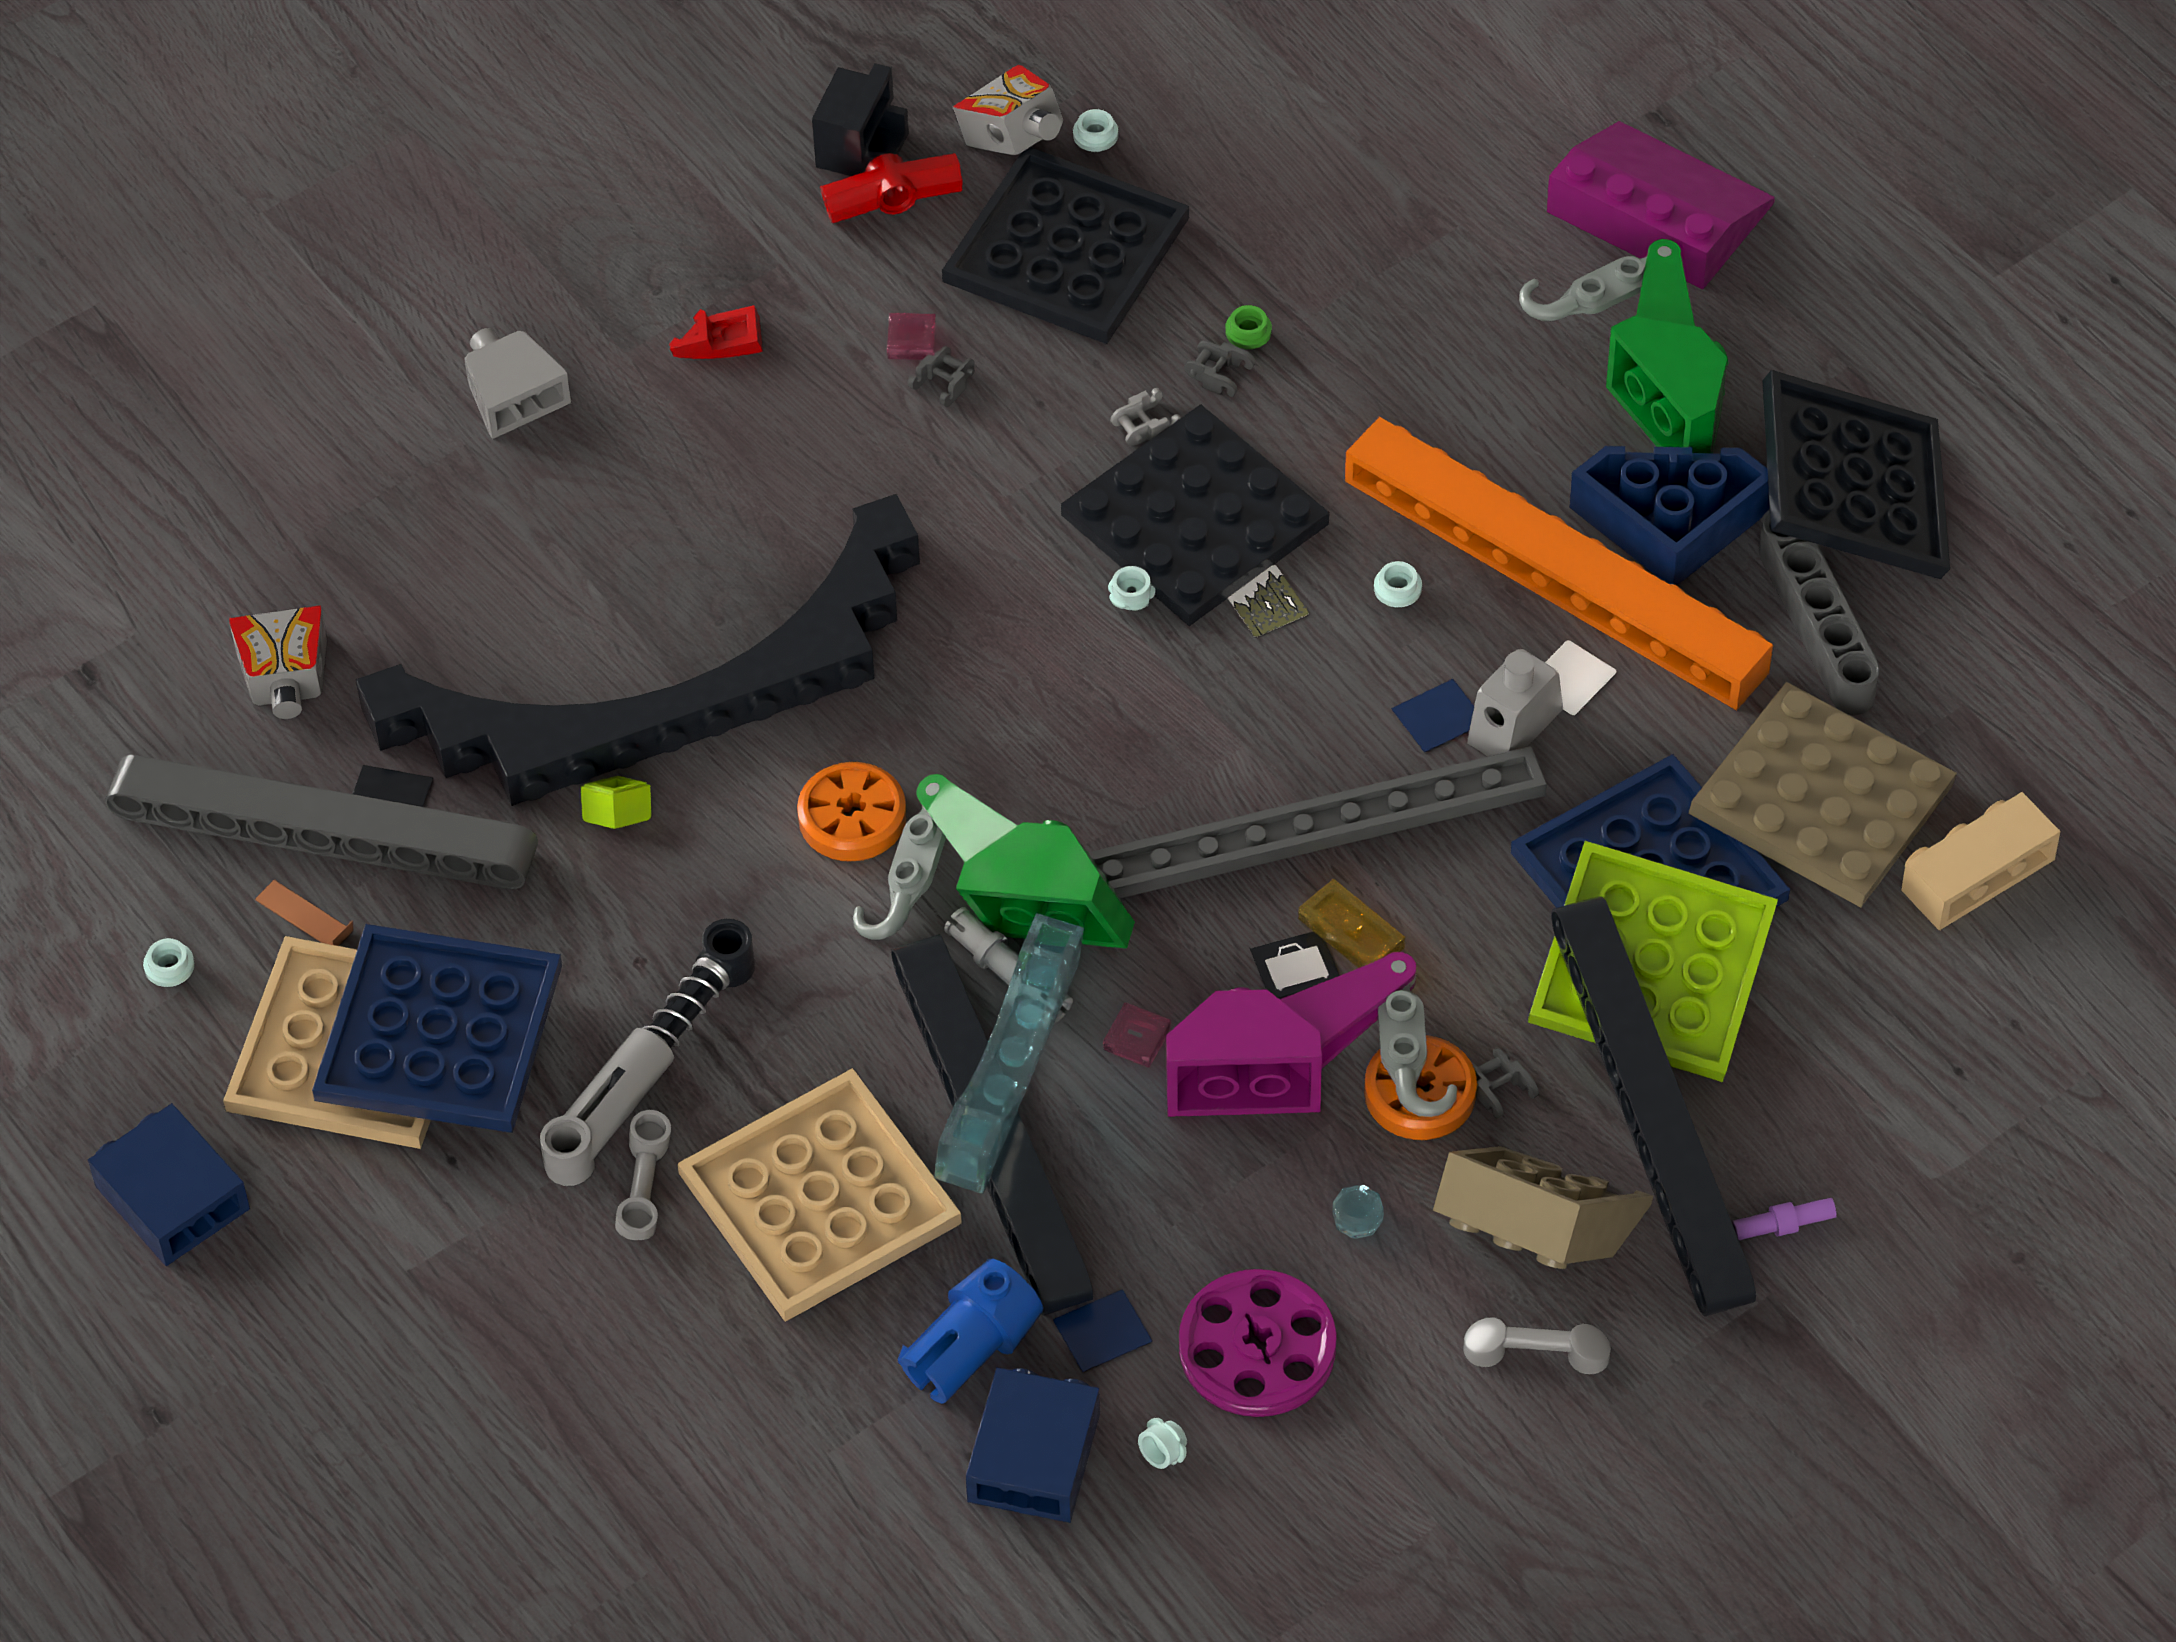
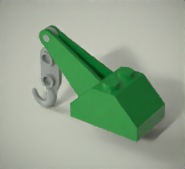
(1657, 361)
(1005, 872)

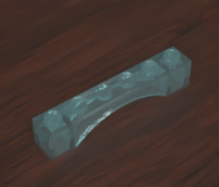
(996, 1090)

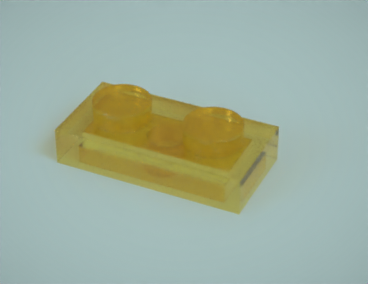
(1350, 925)

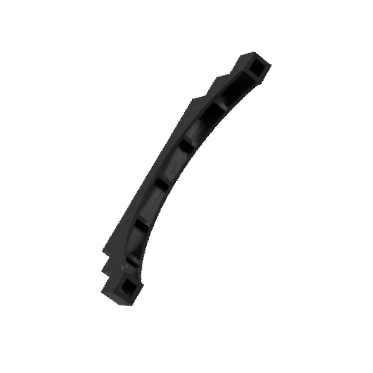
(565, 745)

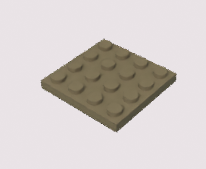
(1823, 794)

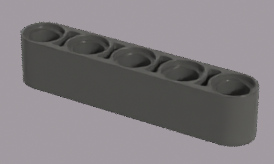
(1821, 618)

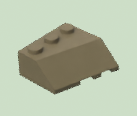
(1534, 1207)

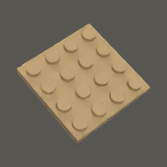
(288, 1045)
(819, 1194)

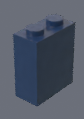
(168, 1184)
(1033, 1444)

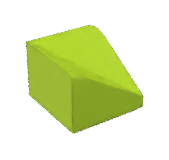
(616, 802)

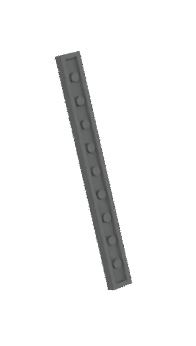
(1321, 822)

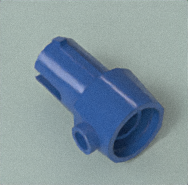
(986, 1314)

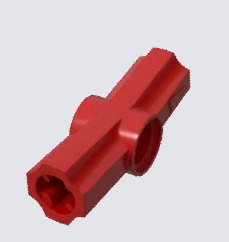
(891, 185)

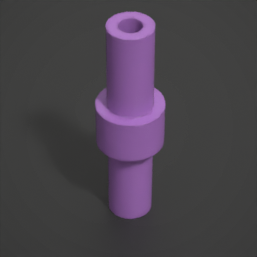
(1784, 1218)

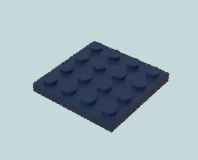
(1650, 821)
(438, 1028)

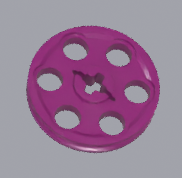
(1245, 1359)

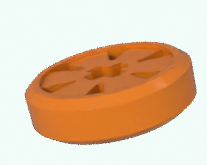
(866, 831)
(1443, 1067)

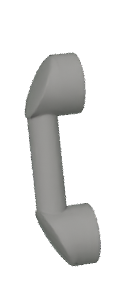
(648, 1143)
(1585, 1344)

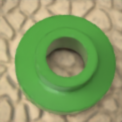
(1248, 327)

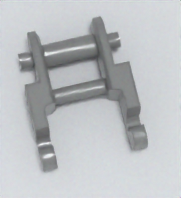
(1136, 406)

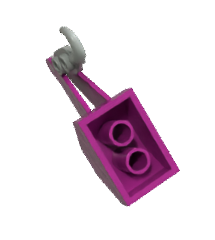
(1268, 1053)

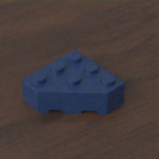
(1671, 504)

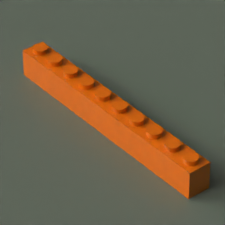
(1559, 563)

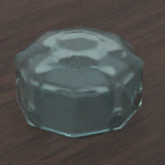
(1357, 1211)

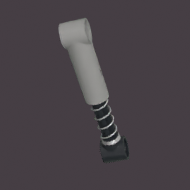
(643, 1057)

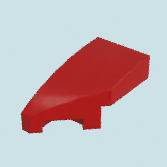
(721, 335)

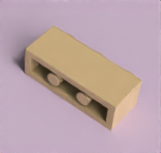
(1980, 860)

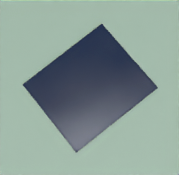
(1436, 715)
(1102, 1330)

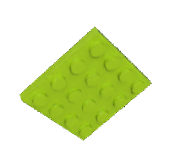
(1689, 948)

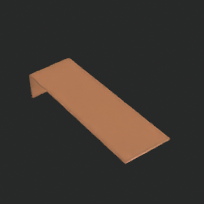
(303, 914)

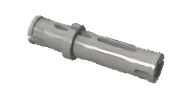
(988, 948)

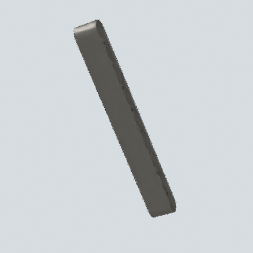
(322, 822)

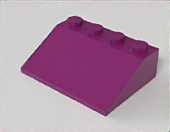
(1646, 191)

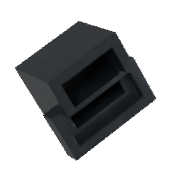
(857, 121)

